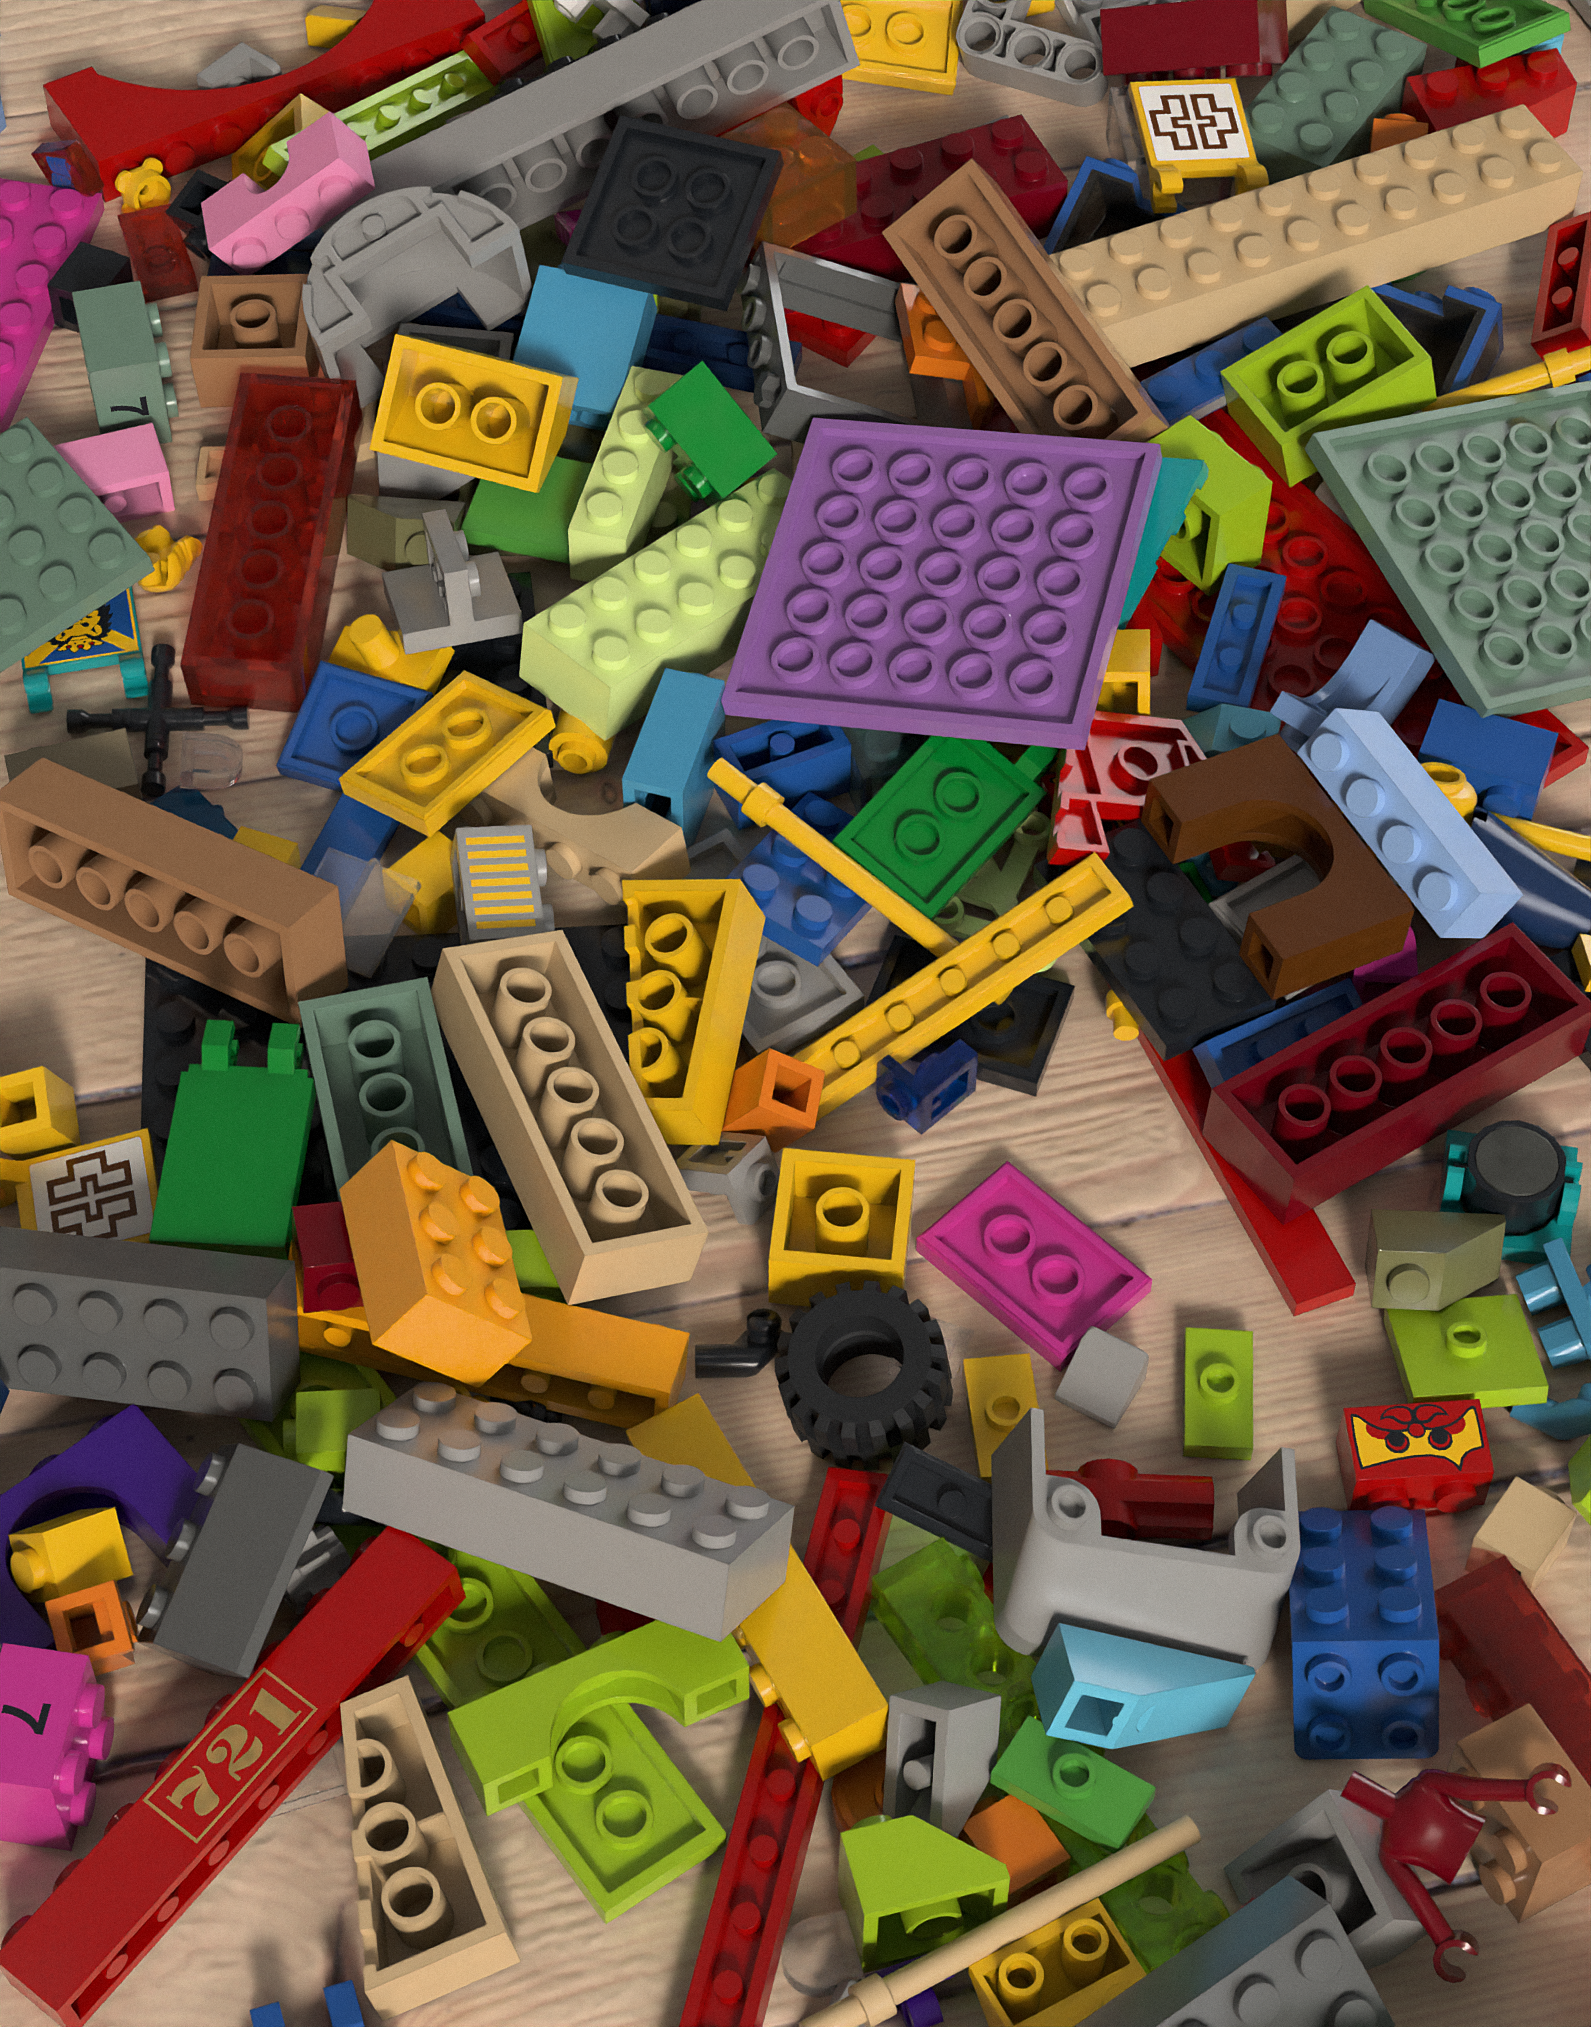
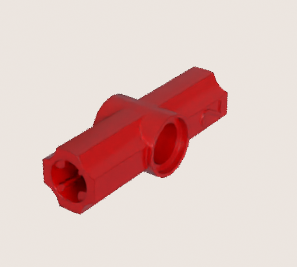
(1147, 1503)

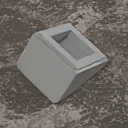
(1103, 1377)

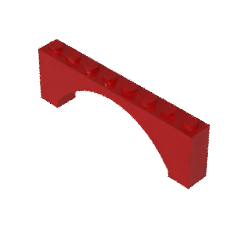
(185, 129)

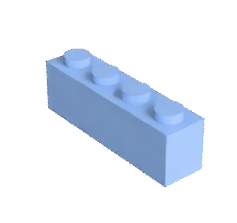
(1409, 824)

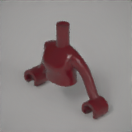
(1435, 1832)

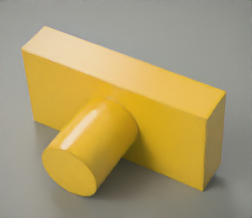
(379, 652)

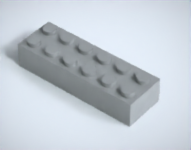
(569, 1509)

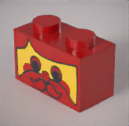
(1415, 1456)

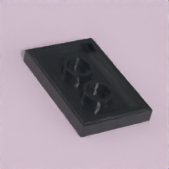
(1010, 1038)

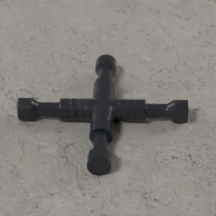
(158, 720)

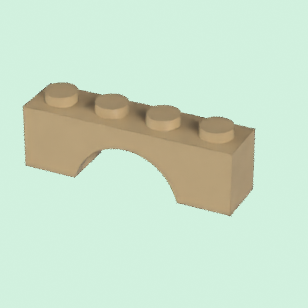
(582, 847)

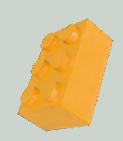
(434, 1265)

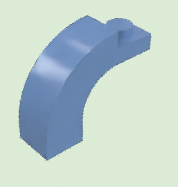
(1375, 676)

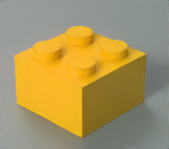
(839, 1224)

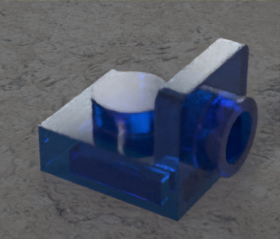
(932, 1091)

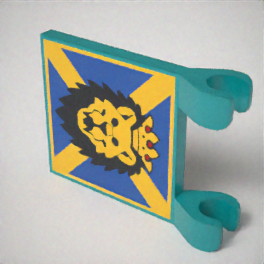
(98, 640)

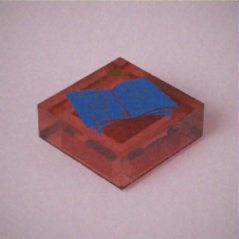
(68, 167)

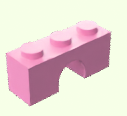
(322, 179)

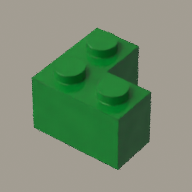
(708, 433)

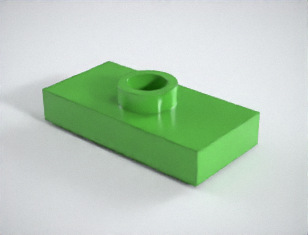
(1073, 1785)

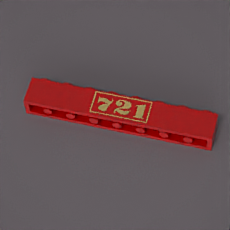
(228, 1778)

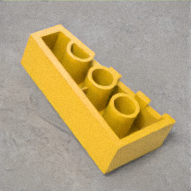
(688, 997)

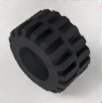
(856, 1326)

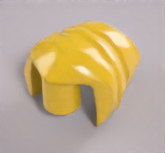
(168, 558)

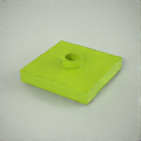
(1467, 1353)

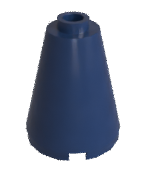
(1553, 900)

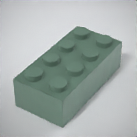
(1329, 93)
(381, 1076)

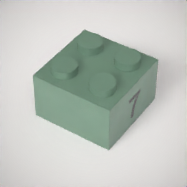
(123, 360)

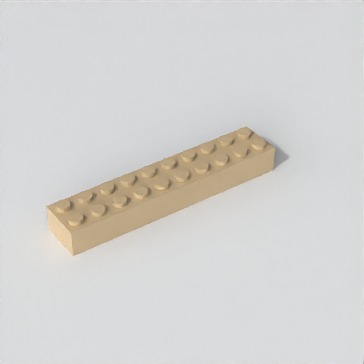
(1323, 234)

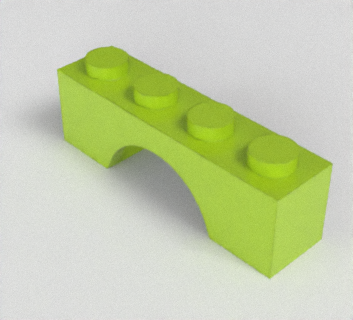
(513, 1733)

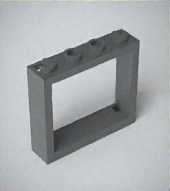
(842, 296)

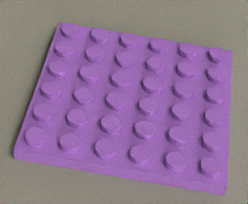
(945, 582)

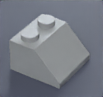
(1335, 1855)

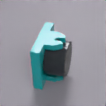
(1516, 1174)

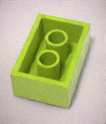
(1327, 375)

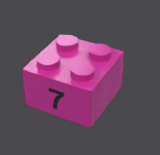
(49, 1744)

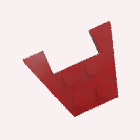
(1112, 784)

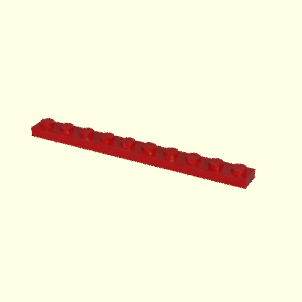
(779, 1794)

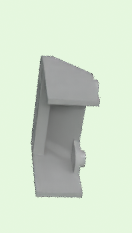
(1061, 1570)

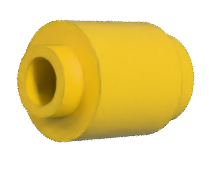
(578, 747)

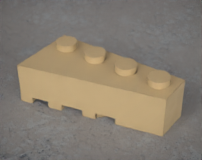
(420, 1876)

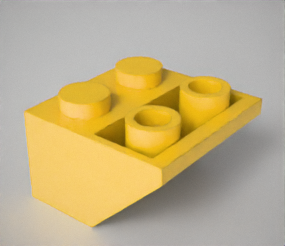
(1056, 1972)

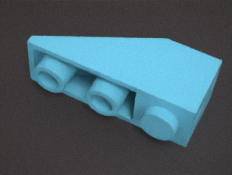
(1131, 1691)

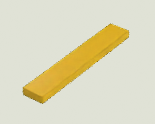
(966, 979)

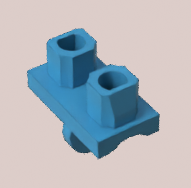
(1552, 1285)

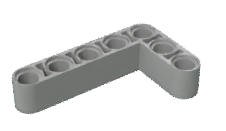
(1016, 40)

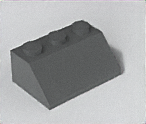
(232, 1559)

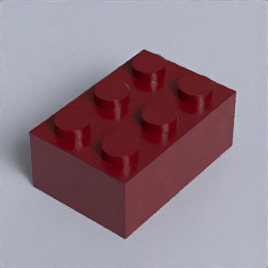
(1194, 40)

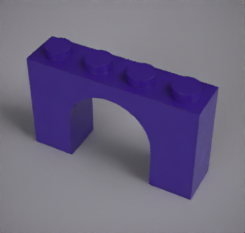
(116, 1465)

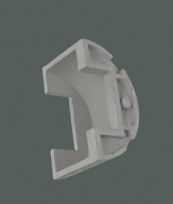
(401, 260)

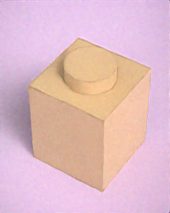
(1528, 1528)

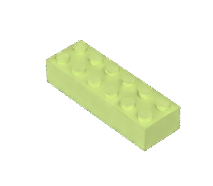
(659, 609)

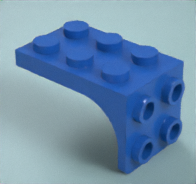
(1364, 1636)

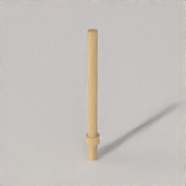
(876, 1997)

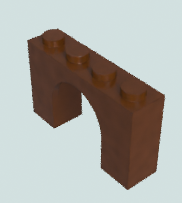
(1272, 798)

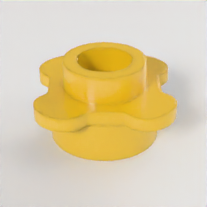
(143, 186)

